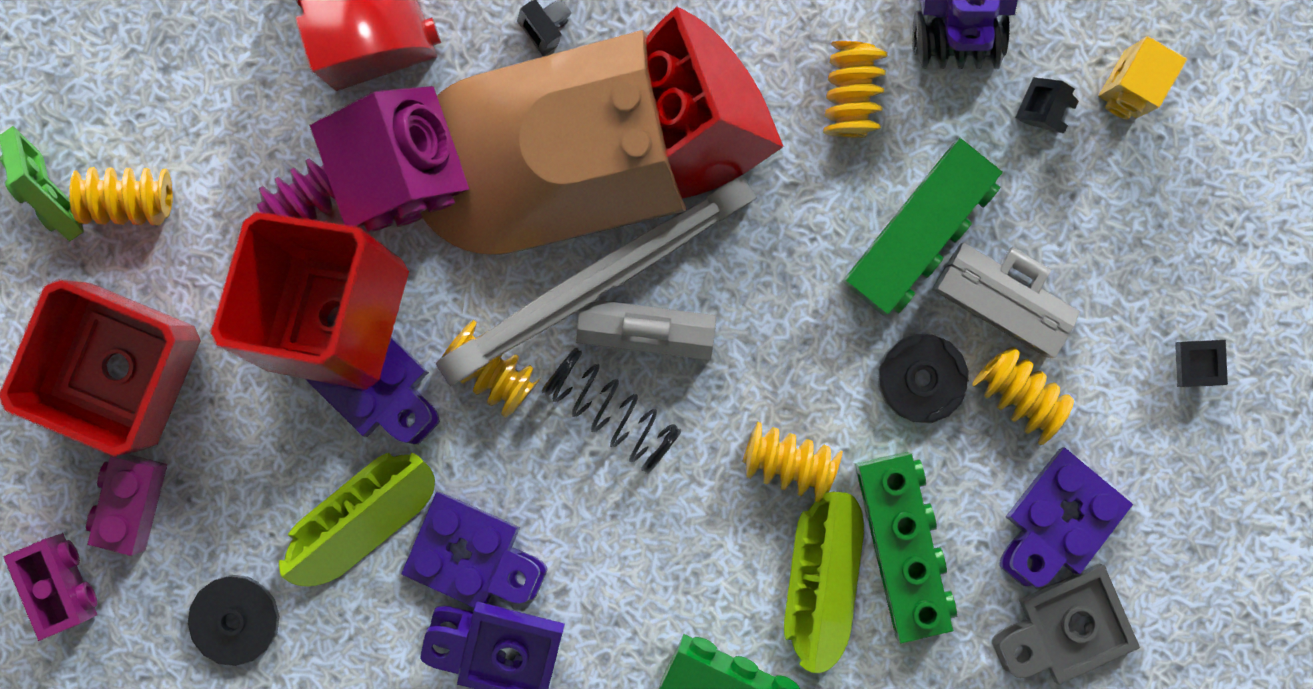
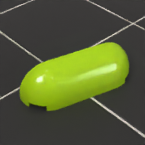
(357, 519)
(824, 580)

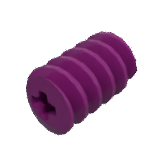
(300, 196)

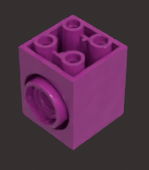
(390, 158)

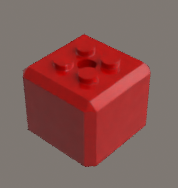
(287, 283)
(63, 372)

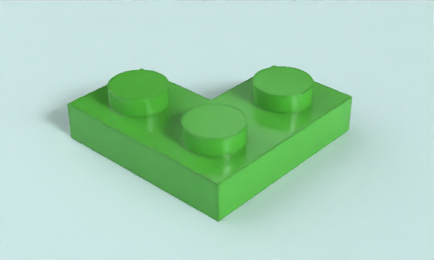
(29, 182)

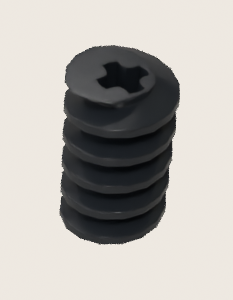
(931, 40)

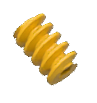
(853, 89)
(122, 199)
(497, 375)
(1026, 393)
(790, 462)

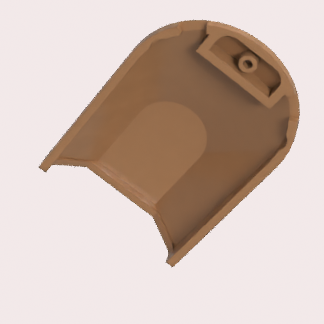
(556, 150)

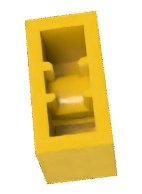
(1141, 79)

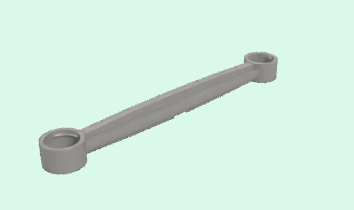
(594, 280)

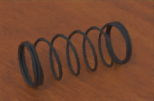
(557, 381)

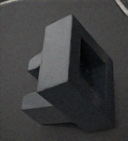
(543, 24)
(1046, 104)
(1201, 363)

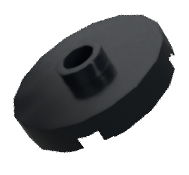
(946, 384)
(256, 616)

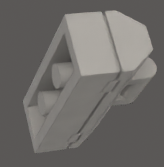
(993, 296)
(647, 329)

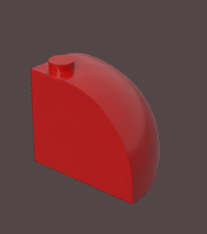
(364, 38)
(706, 105)

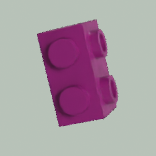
(125, 504)
(51, 585)

